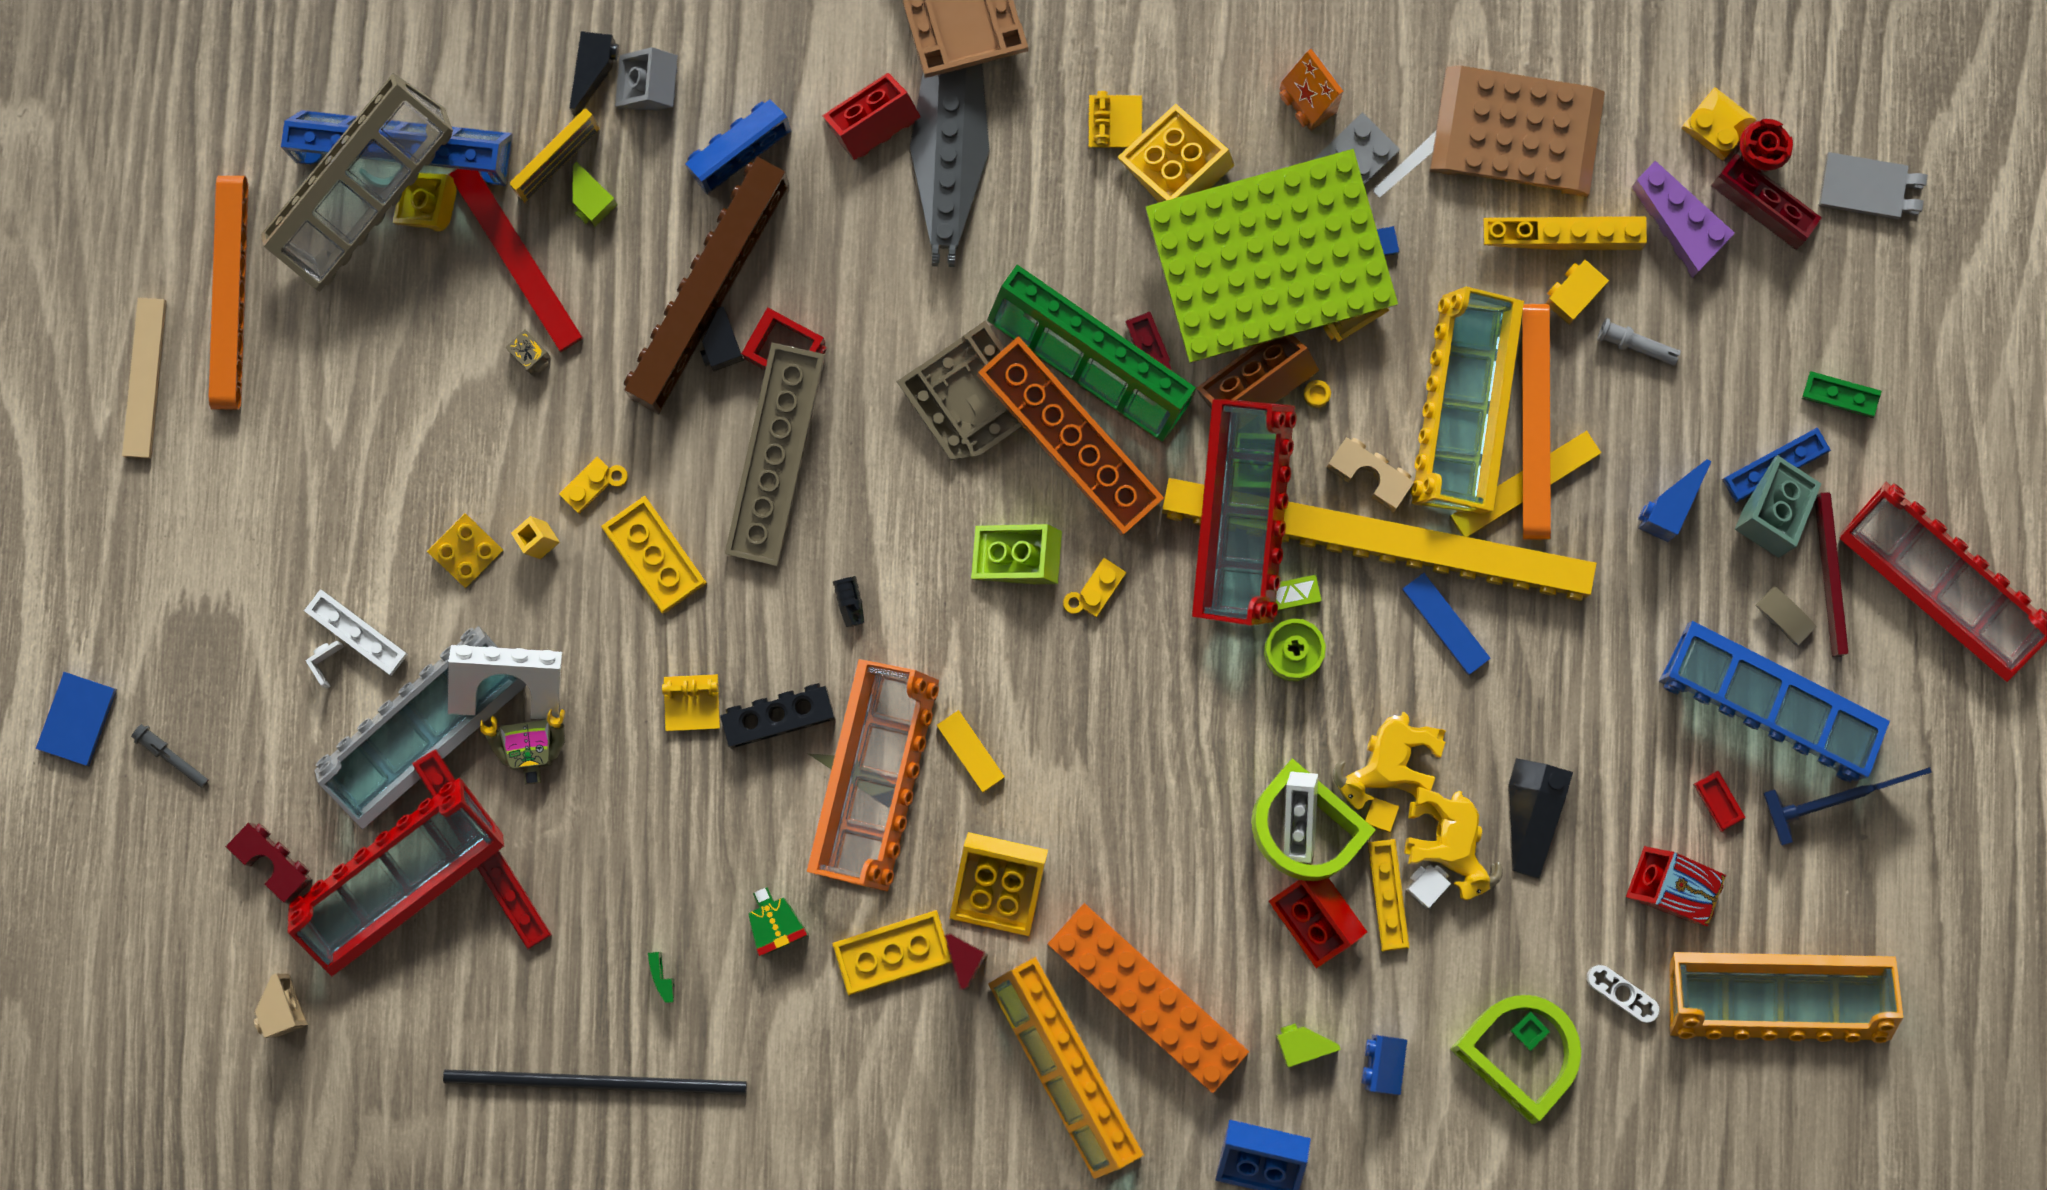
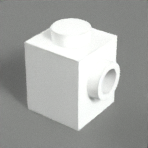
(1428, 884)

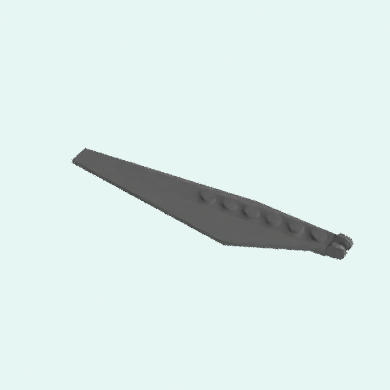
(949, 152)

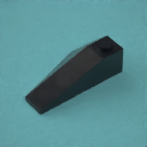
(1536, 803)

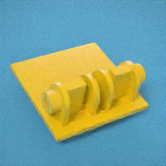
(1114, 120)
(465, 550)
(691, 702)

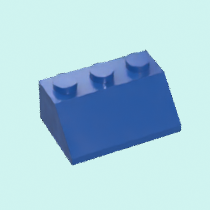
(1262, 1158)

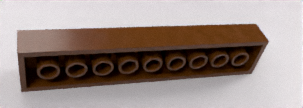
(707, 285)

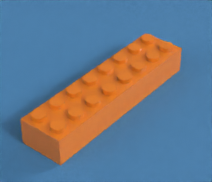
(1070, 436)
(1148, 998)

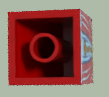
(1676, 885)

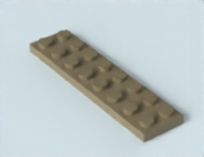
(775, 454)

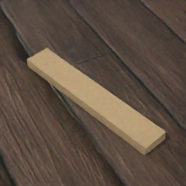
(144, 378)

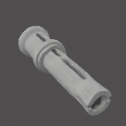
(1627, 339)

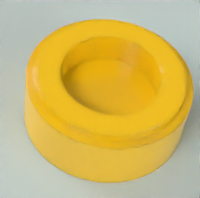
(1317, 393)

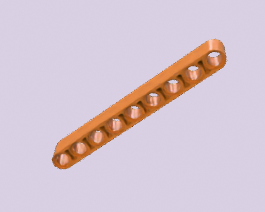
(228, 293)
(1536, 421)

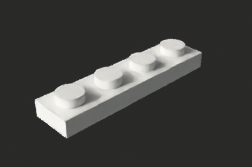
(355, 632)

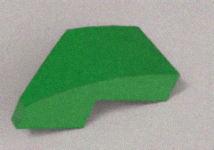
(664, 986)

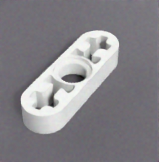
(1644, 998)

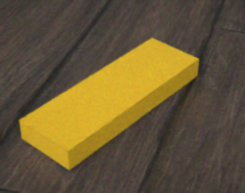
(970, 751)

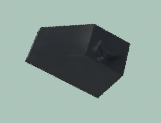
(720, 343)

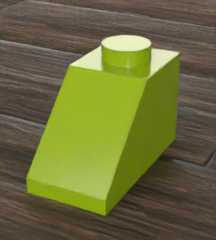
(590, 198)
(1303, 1045)

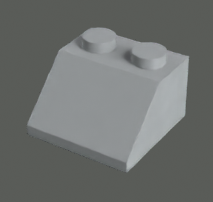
(646, 80)

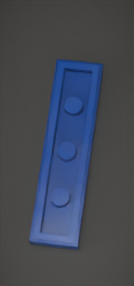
(1797, 452)
(1446, 624)

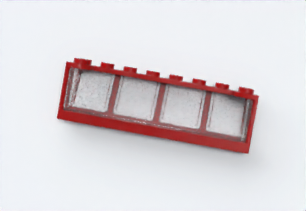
(1947, 580)

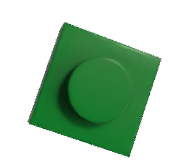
(1529, 1031)

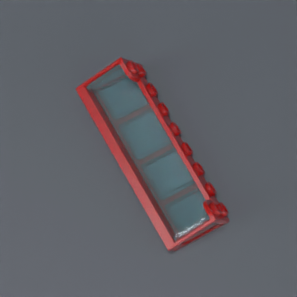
(1243, 511)
(393, 877)

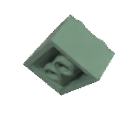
(1779, 508)

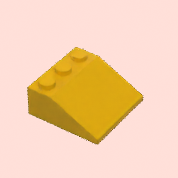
(1176, 157)
(998, 884)

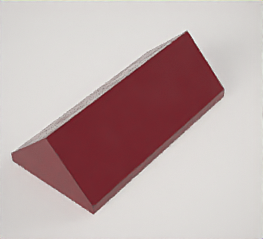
(1766, 202)
(965, 960)

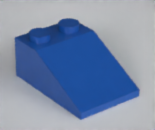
(1668, 512)

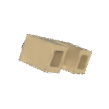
(1353, 457)

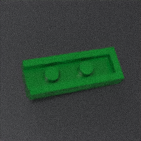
(1841, 394)

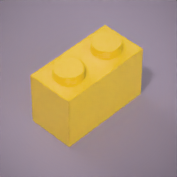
(1577, 291)

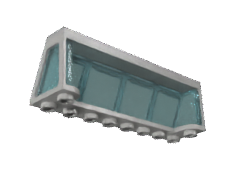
(377, 761)

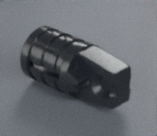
(849, 601)

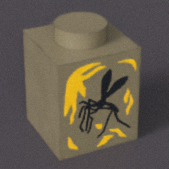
(528, 352)

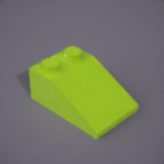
(1017, 553)

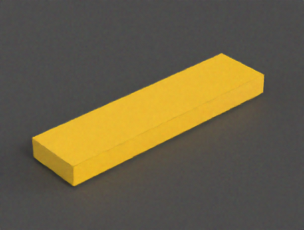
(1388, 895)

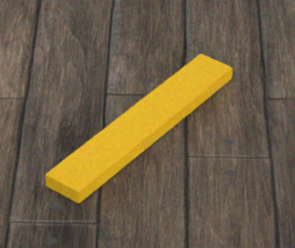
(1510, 493)

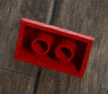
(872, 116)
(1318, 919)

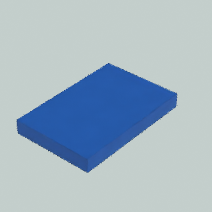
(76, 719)

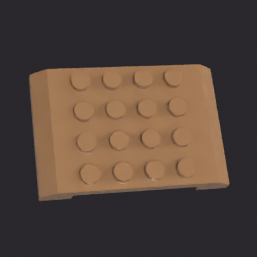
(963, 32)
(1517, 129)

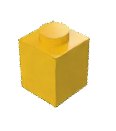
(535, 537)

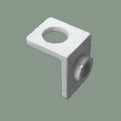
(321, 654)

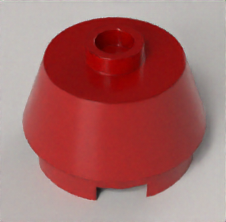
(1765, 145)

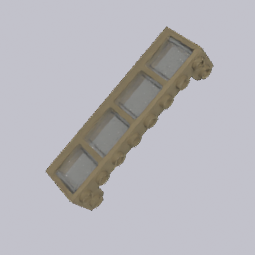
(358, 182)

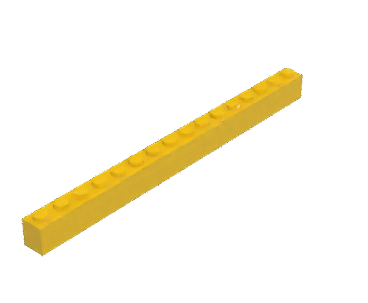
(1412, 545)

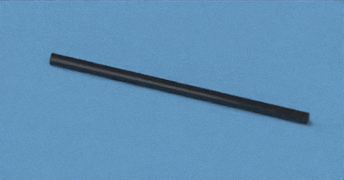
(595, 1082)

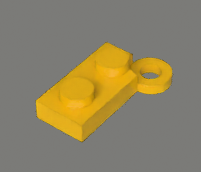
(591, 483)
(1097, 589)

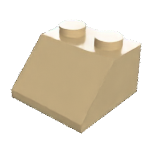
(279, 1008)

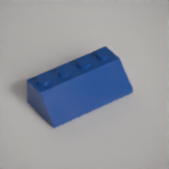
(738, 146)

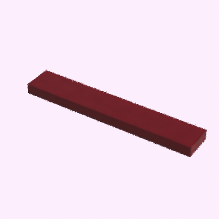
(1831, 575)

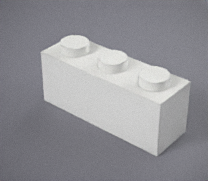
(1300, 816)

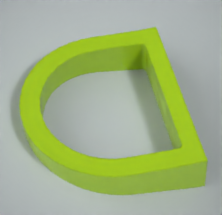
(1327, 802)
(1530, 1110)

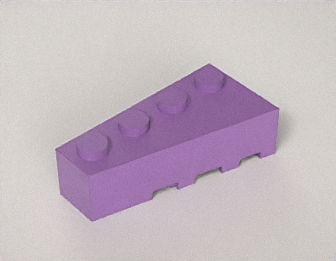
(1681, 218)

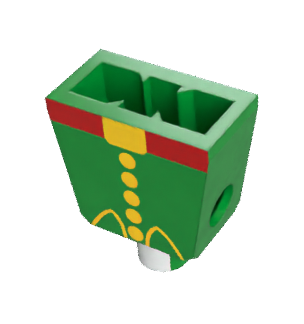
(774, 923)

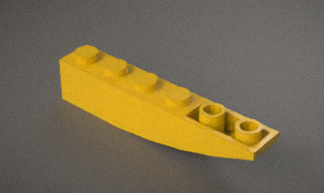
(1566, 233)

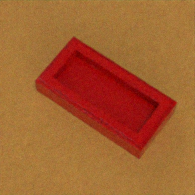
(1719, 801)

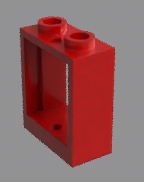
(765, 327)

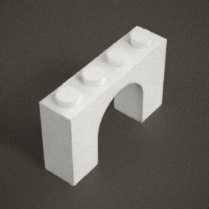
(472, 665)

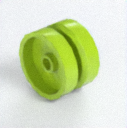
(1304, 637)

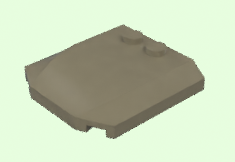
(954, 399)

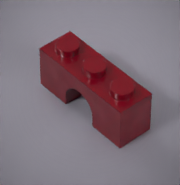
(287, 878)

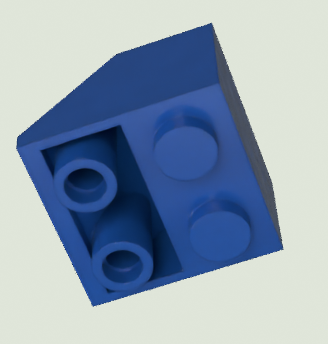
(1384, 1064)

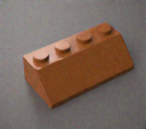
(1262, 373)

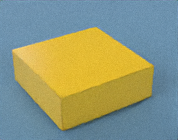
(1381, 814)

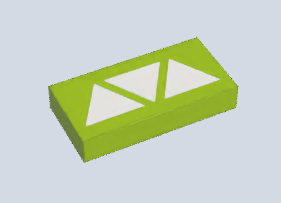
(1298, 592)

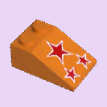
(1311, 91)

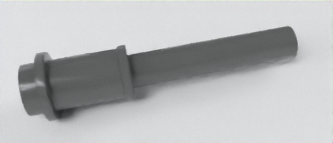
(159, 748)

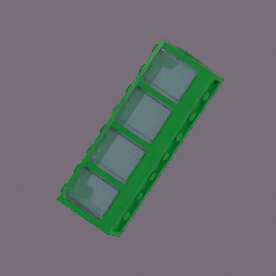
(1091, 353)

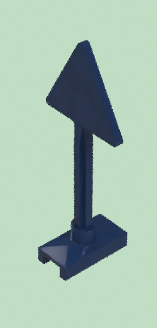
(1784, 815)

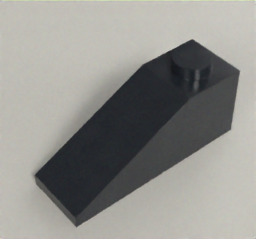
(592, 66)

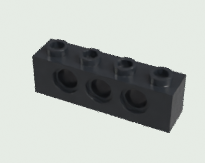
(820, 713)

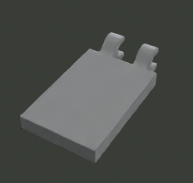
(1869, 186)

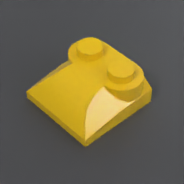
(1718, 123)
(427, 202)

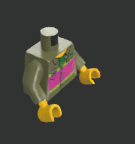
(527, 744)

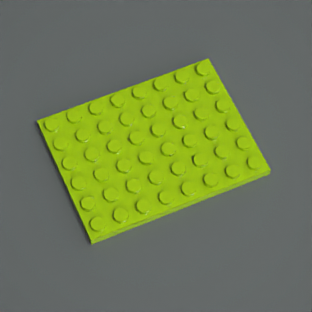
(1271, 255)

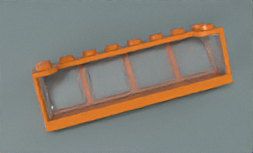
(873, 775)

